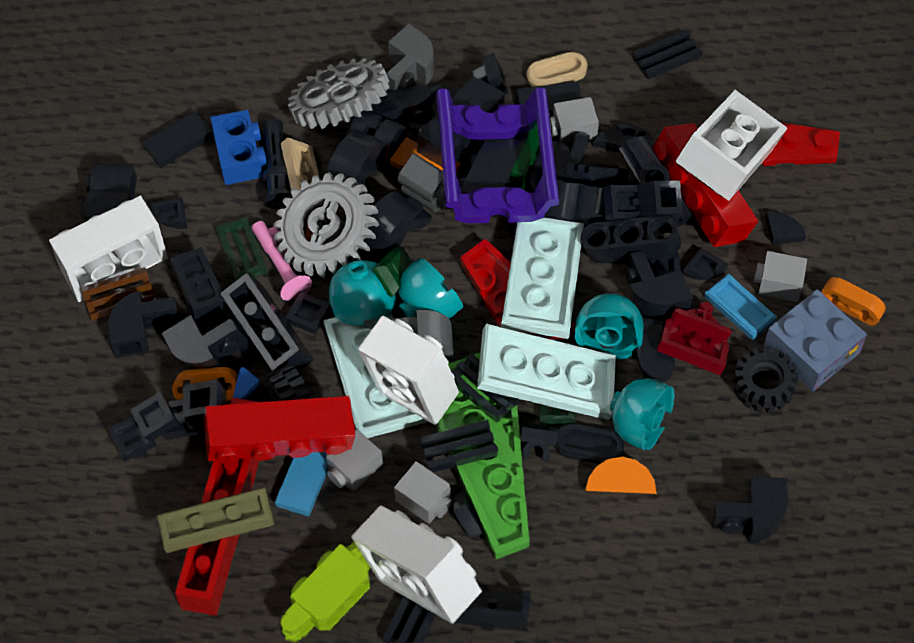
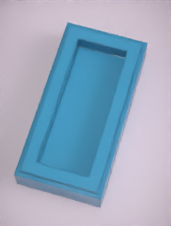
(740, 306)
(303, 483)

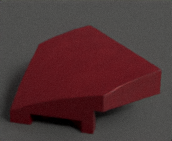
(696, 338)

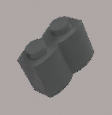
(423, 182)

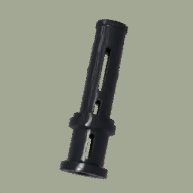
(275, 186)

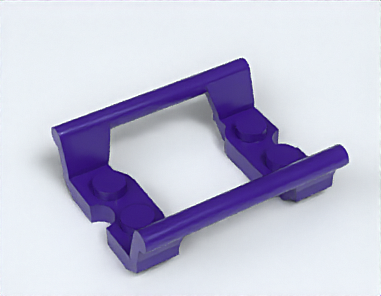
(502, 124)

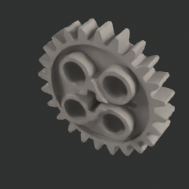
(338, 93)

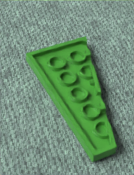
(496, 482)

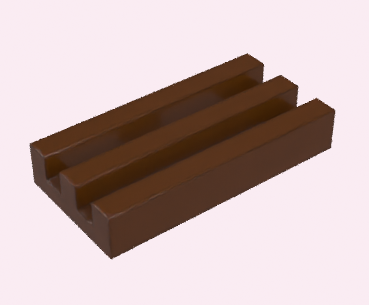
(113, 282)

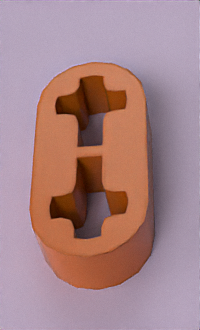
(854, 300)
(203, 375)

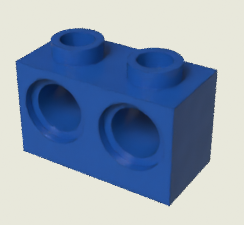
(236, 142)

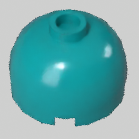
(424, 290)
(358, 294)
(610, 322)
(640, 411)

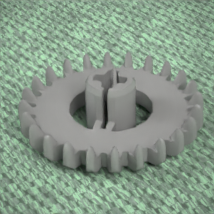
(331, 238)

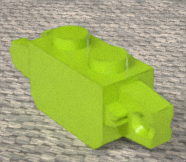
(327, 592)

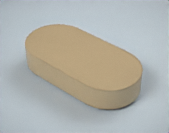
(557, 70)

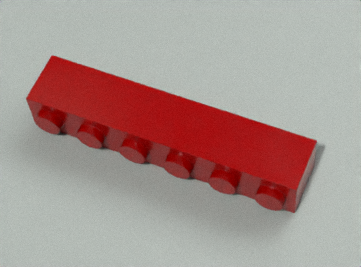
(209, 563)

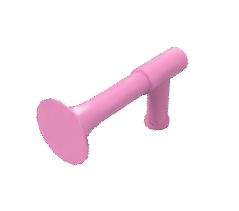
(292, 283)

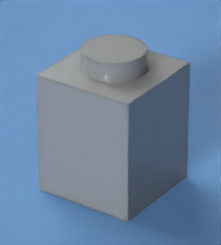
(572, 118)
(781, 276)
(354, 465)
(423, 493)

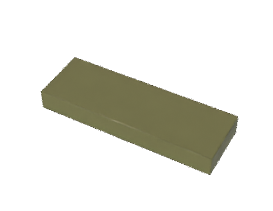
(215, 520)

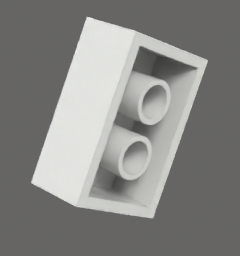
(731, 145)
(109, 245)
(409, 369)
(417, 563)

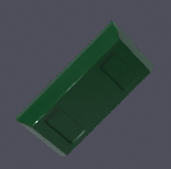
(391, 269)

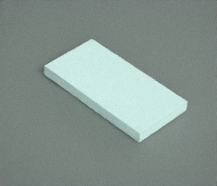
(543, 277)
(546, 372)
(371, 410)

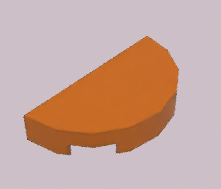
(621, 475)

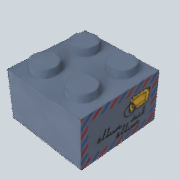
(816, 339)

